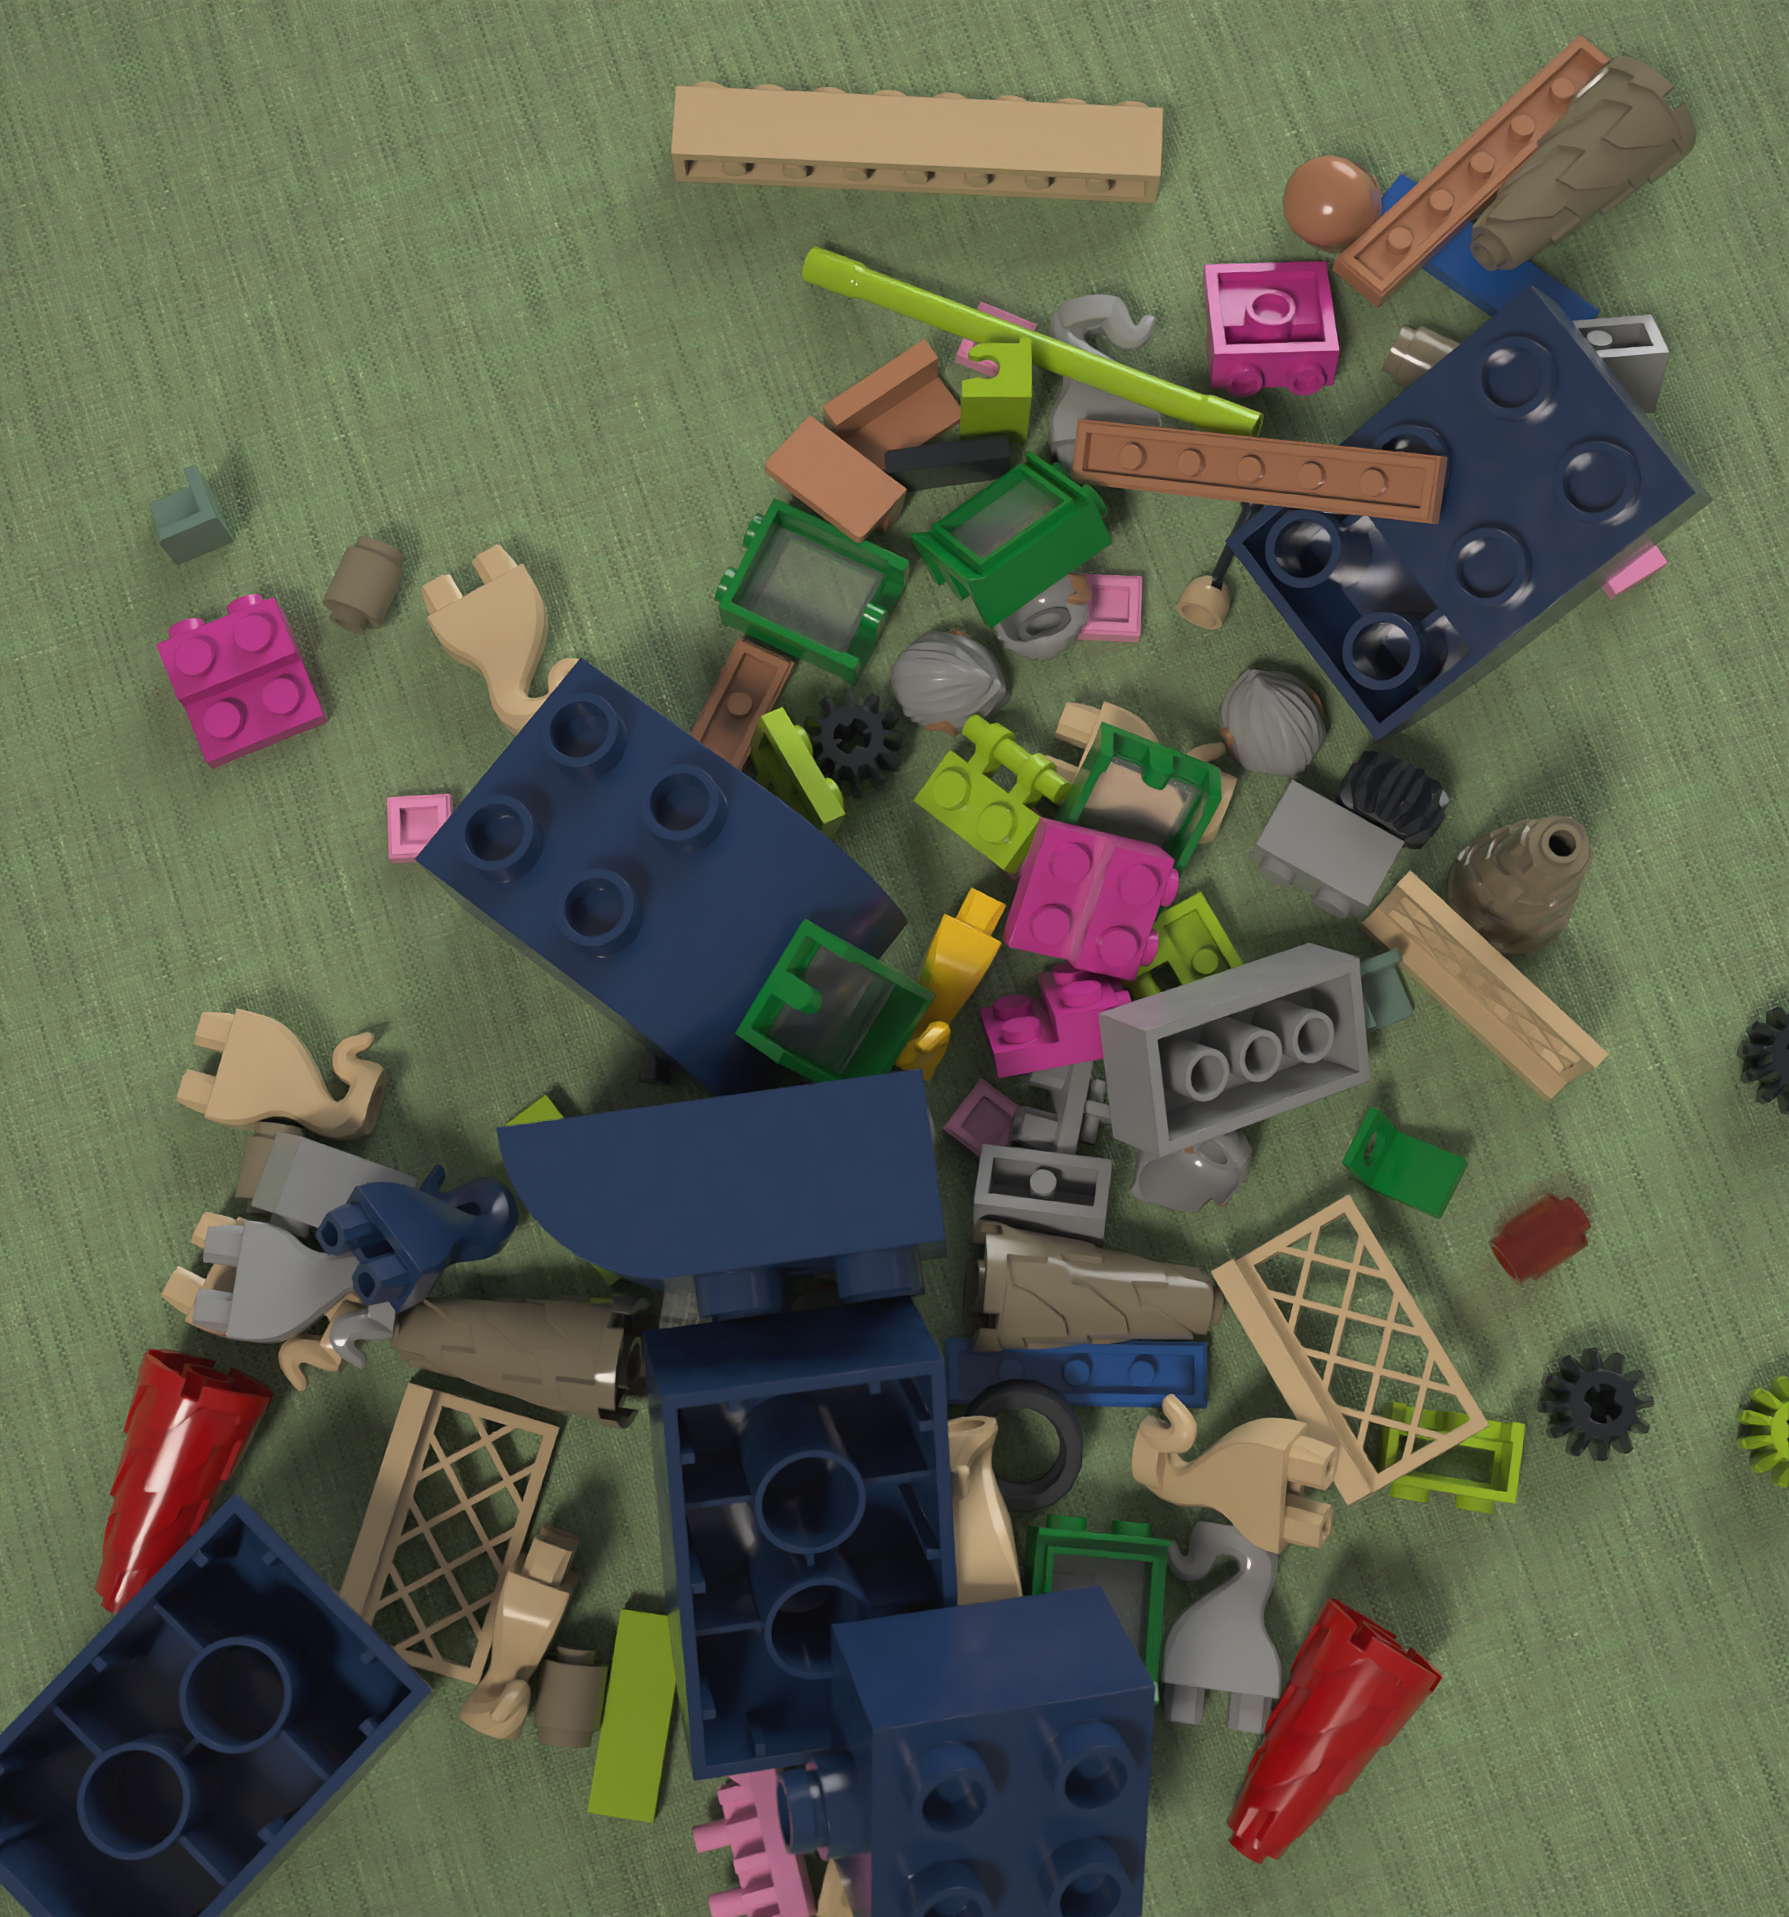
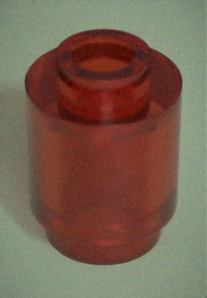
(1540, 1238)

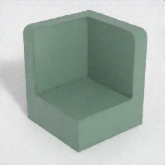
(190, 520)
(1383, 992)

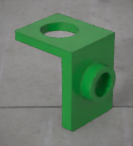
(1404, 1166)

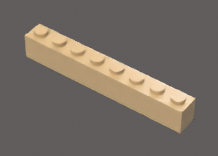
(917, 143)

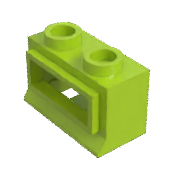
(1501, 1438)

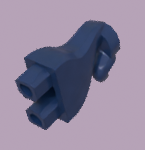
(414, 1234)

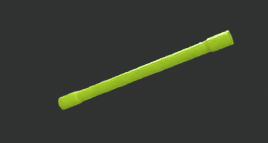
(1202, 411)

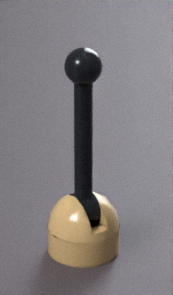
(1207, 598)

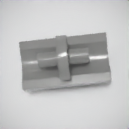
(1070, 1112)

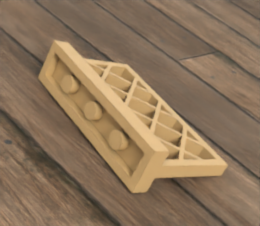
(1482, 988)
(1299, 1379)
(390, 1505)

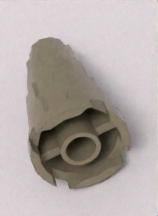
(1586, 163)
(1520, 882)
(1068, 1292)
(552, 1352)

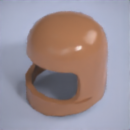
(1331, 202)

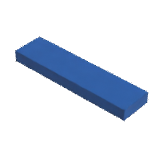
(1484, 288)
(1087, 1373)

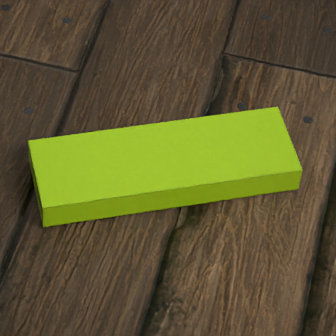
(635, 1719)

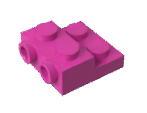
(1270, 327)
(241, 679)
(1091, 899)
(1054, 1028)

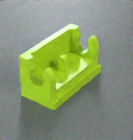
(1002, 402)

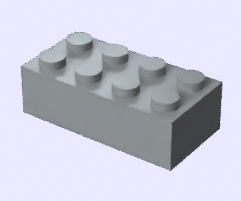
(1234, 1048)

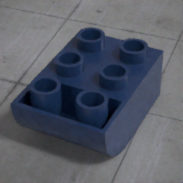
(1541, 506)

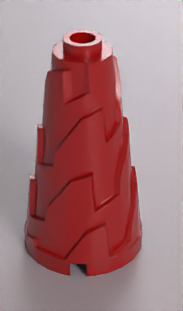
(180, 1449)
(1341, 1705)

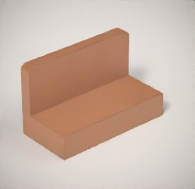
(894, 406)
(836, 481)

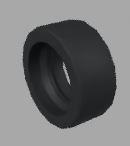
(1034, 1395)

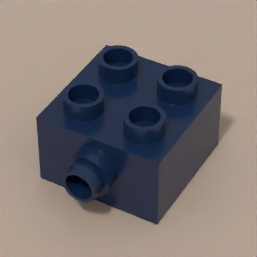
(983, 1762)

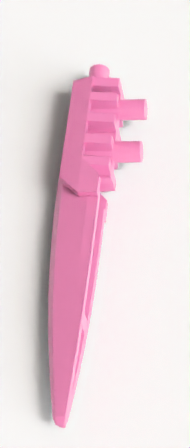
(768, 1876)

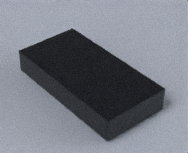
(949, 463)

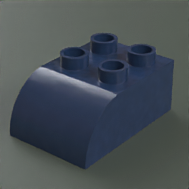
(649, 876)
(744, 1191)
(791, 1498)
(198, 1734)

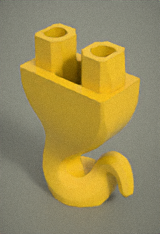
(951, 970)

